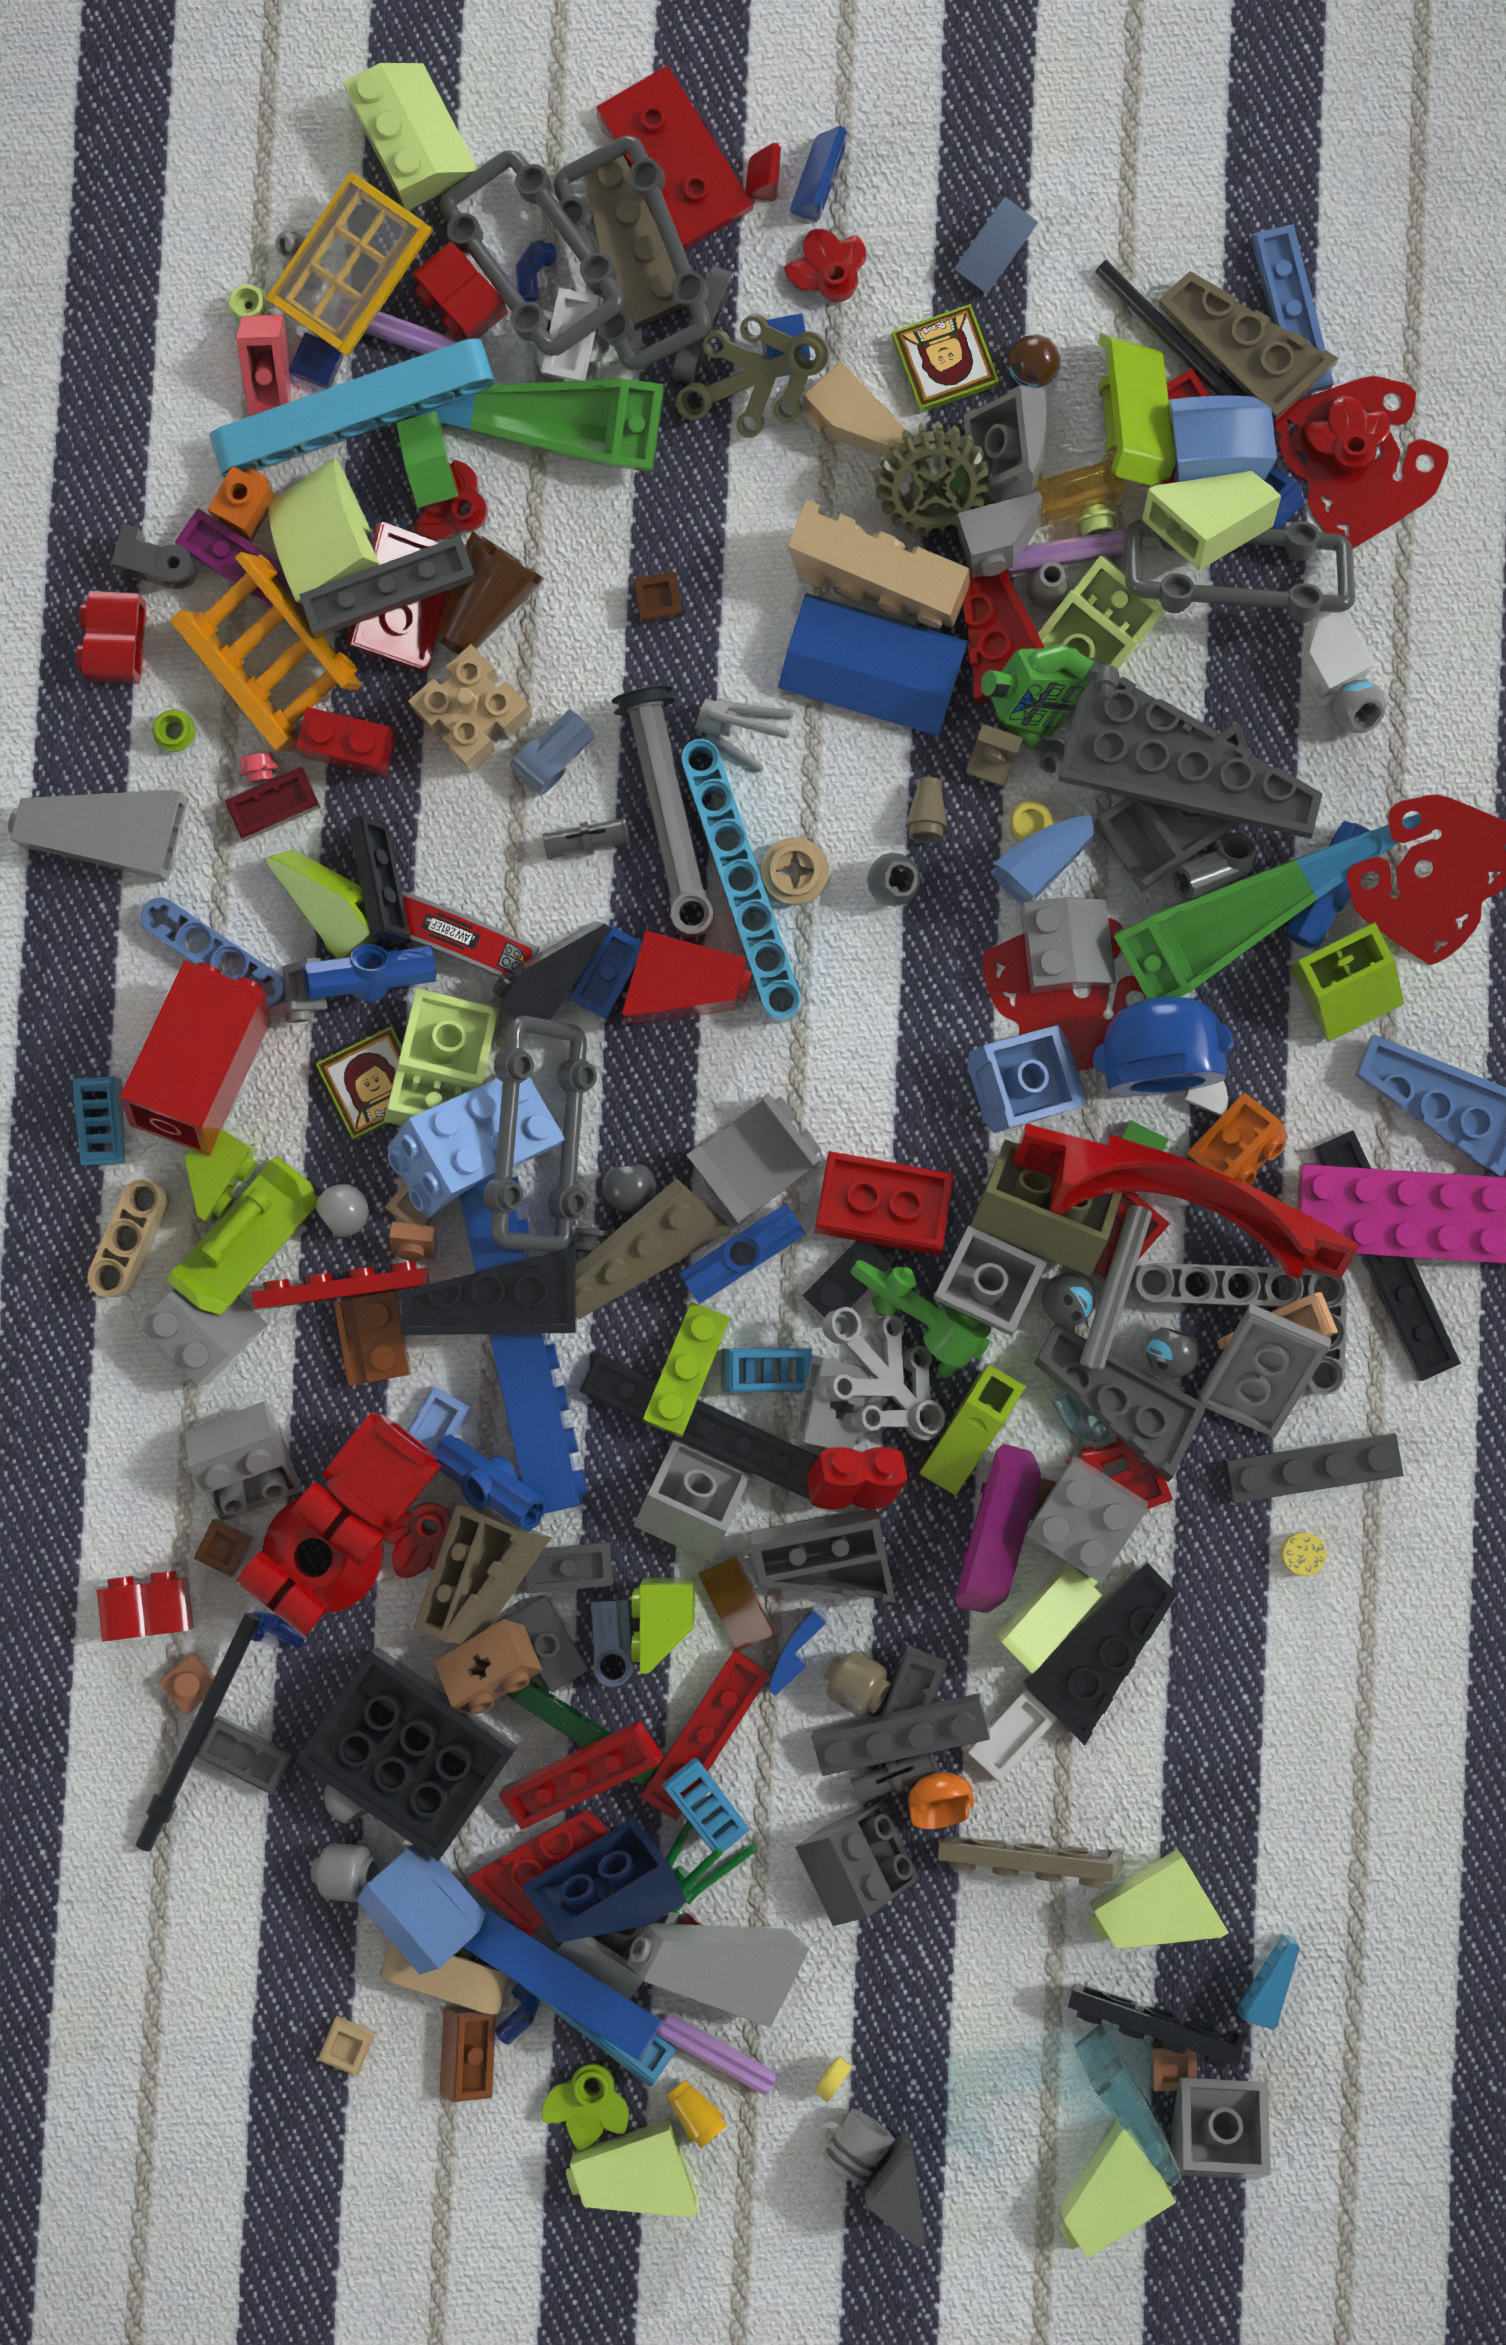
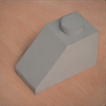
(998, 533)

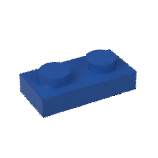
(607, 974)

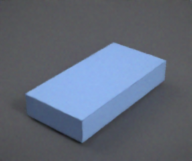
(438, 1417)

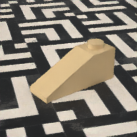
(850, 413)

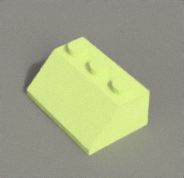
(409, 130)

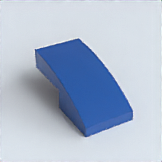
(789, 1661)

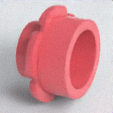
(258, 767)

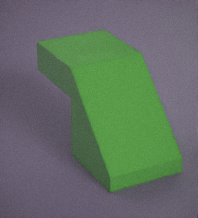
(426, 459)

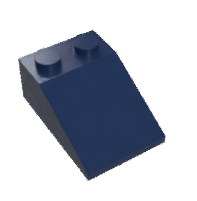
(606, 1886)

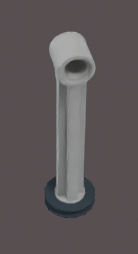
(666, 803)

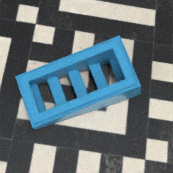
(82, 1106)
(730, 1369)
(721, 1828)
(1268, 1991)

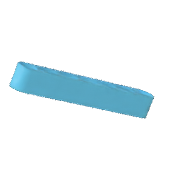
(353, 407)
(740, 860)

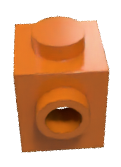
(242, 501)

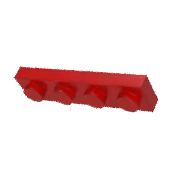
(322, 1288)
(708, 1727)
(581, 1775)

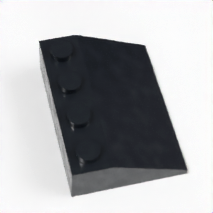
(406, 1753)

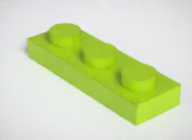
(686, 1369)

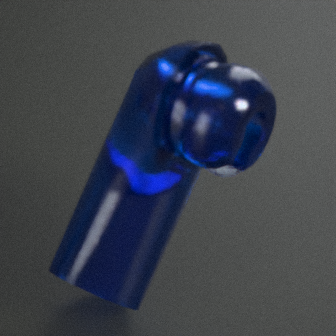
(534, 257)
(277, 1627)
(519, 2019)

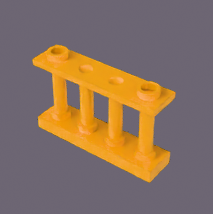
(227, 660)

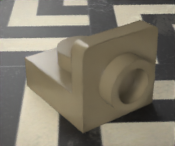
(993, 755)

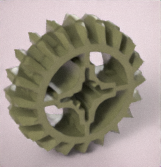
(950, 453)

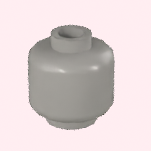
(343, 1871)

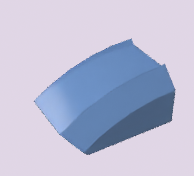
(1221, 436)
(1042, 857)
(1025, 1079)
(422, 1909)

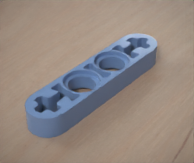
(215, 949)

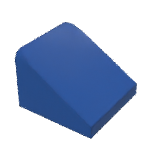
(1290, 494)

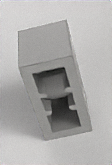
(816, 1420)

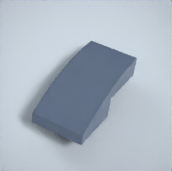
(996, 245)

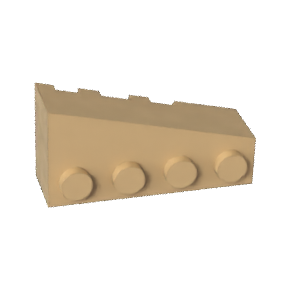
(877, 568)

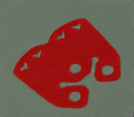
(1371, 497)
(1457, 885)
(1077, 1017)

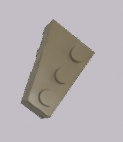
(476, 1573)

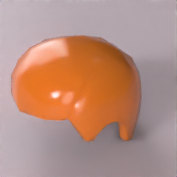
(940, 1800)

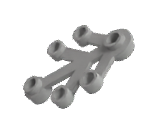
(887, 1376)

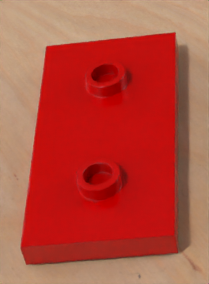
(699, 182)

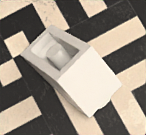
(1333, 653)

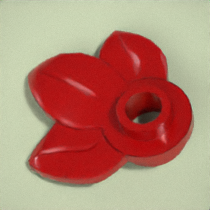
(826, 260)
(1348, 428)
(444, 518)
(414, 1544)

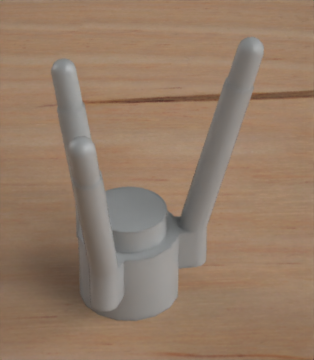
(721, 718)

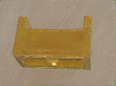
(1072, 491)

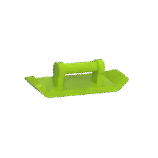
(1136, 411)
(245, 1238)

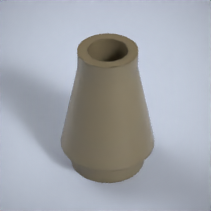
(927, 813)

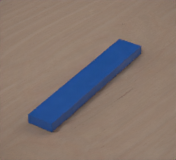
(564, 1985)

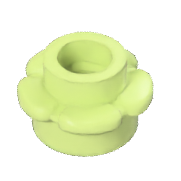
(244, 294)
(1096, 520)

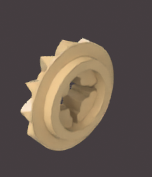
(809, 858)

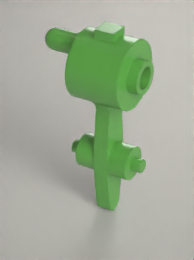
(949, 1335)

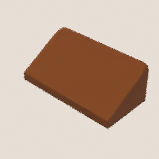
(736, 1603)
(467, 2054)

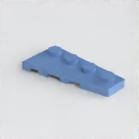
(1443, 1098)

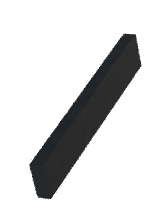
(1399, 1283)
(707, 1427)

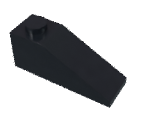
(545, 979)

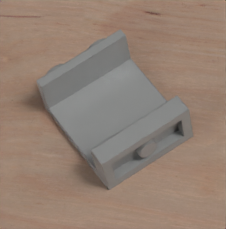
(755, 1157)

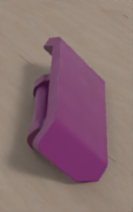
(999, 1530)

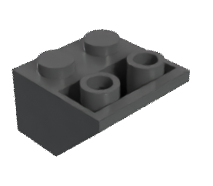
(857, 1864)

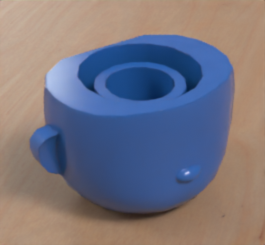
(1163, 1047)

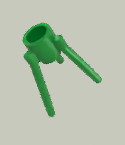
(688, 1881)

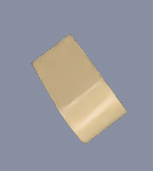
(111, 1251)
(461, 1980)

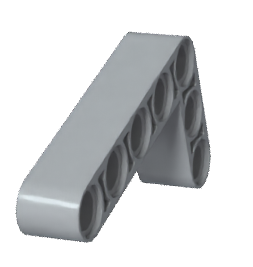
(1259, 1294)

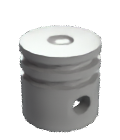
(858, 2147)

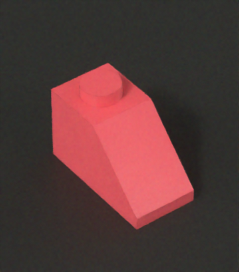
(264, 361)

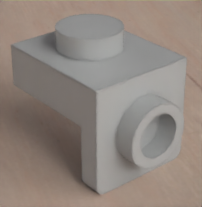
(297, 1007)

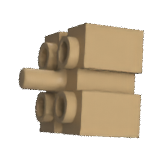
(470, 708)

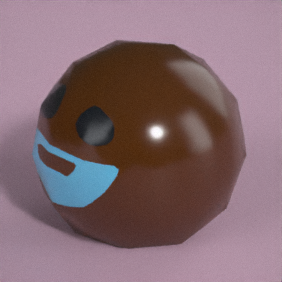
(1034, 361)

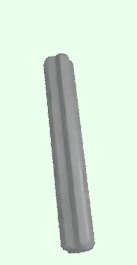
(1116, 1288)

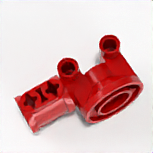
(367, 1489)

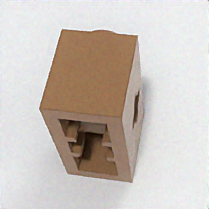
(488, 1667)

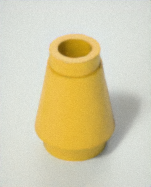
(696, 2114)

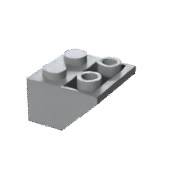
(241, 1461)

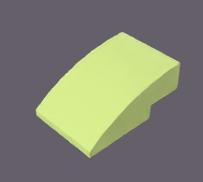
(320, 530)
(1102, 617)
(440, 1053)

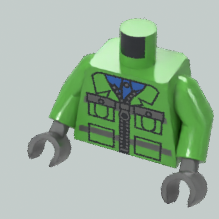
(1040, 690)

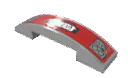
(464, 936)

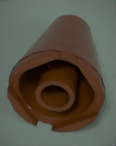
(484, 604)

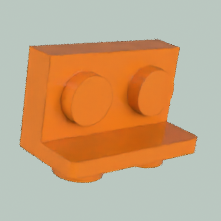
(1240, 1141)

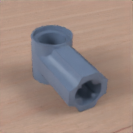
(544, 760)
(611, 1636)

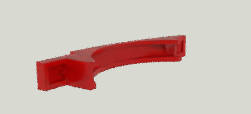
(1093, 1169)

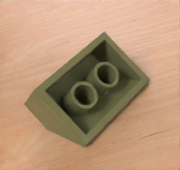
(1018, 1212)

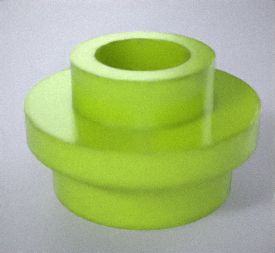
(165, 722)

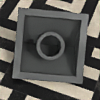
(894, 2191)

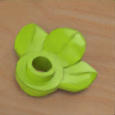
(585, 2110)

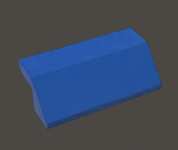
(872, 664)

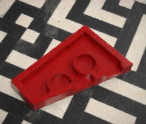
(996, 626)
(503, 1878)

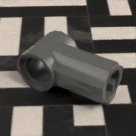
(1214, 868)

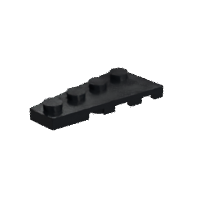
(505, 1299)
(1097, 1656)
(1196, 2035)

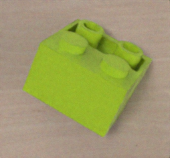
(1349, 982)
(665, 1617)

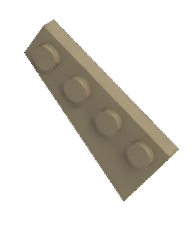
(633, 243)
(1246, 344)
(646, 1244)
(1033, 1857)

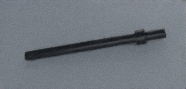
(1167, 332)
(163, 1805)

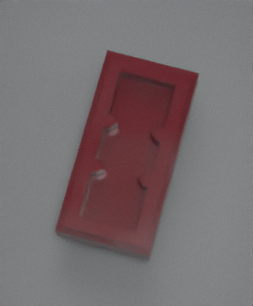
(272, 804)

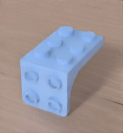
(457, 1141)

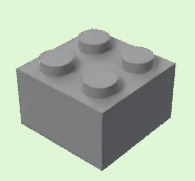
(1087, 1518)

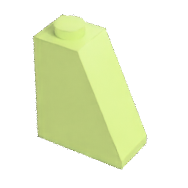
(1211, 514)
(1048, 1616)
(1156, 1907)
(636, 2174)
(1112, 2194)

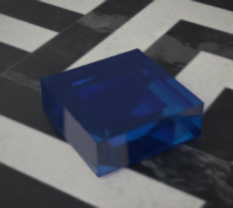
(316, 361)

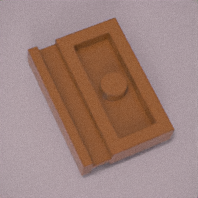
(372, 1338)

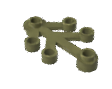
(759, 372)

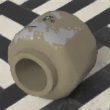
(857, 1683)

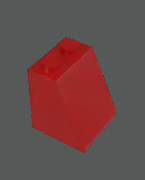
(683, 981)

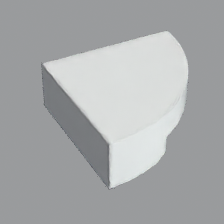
(1210, 1098)

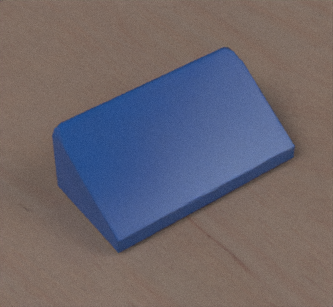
(819, 174)

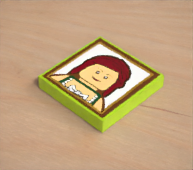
(945, 358)
(362, 1080)

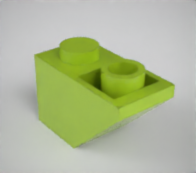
(217, 1175)

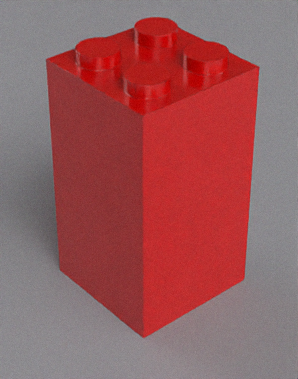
(196, 1057)

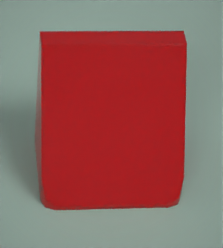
(764, 173)

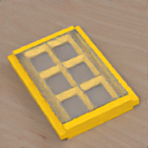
(349, 264)

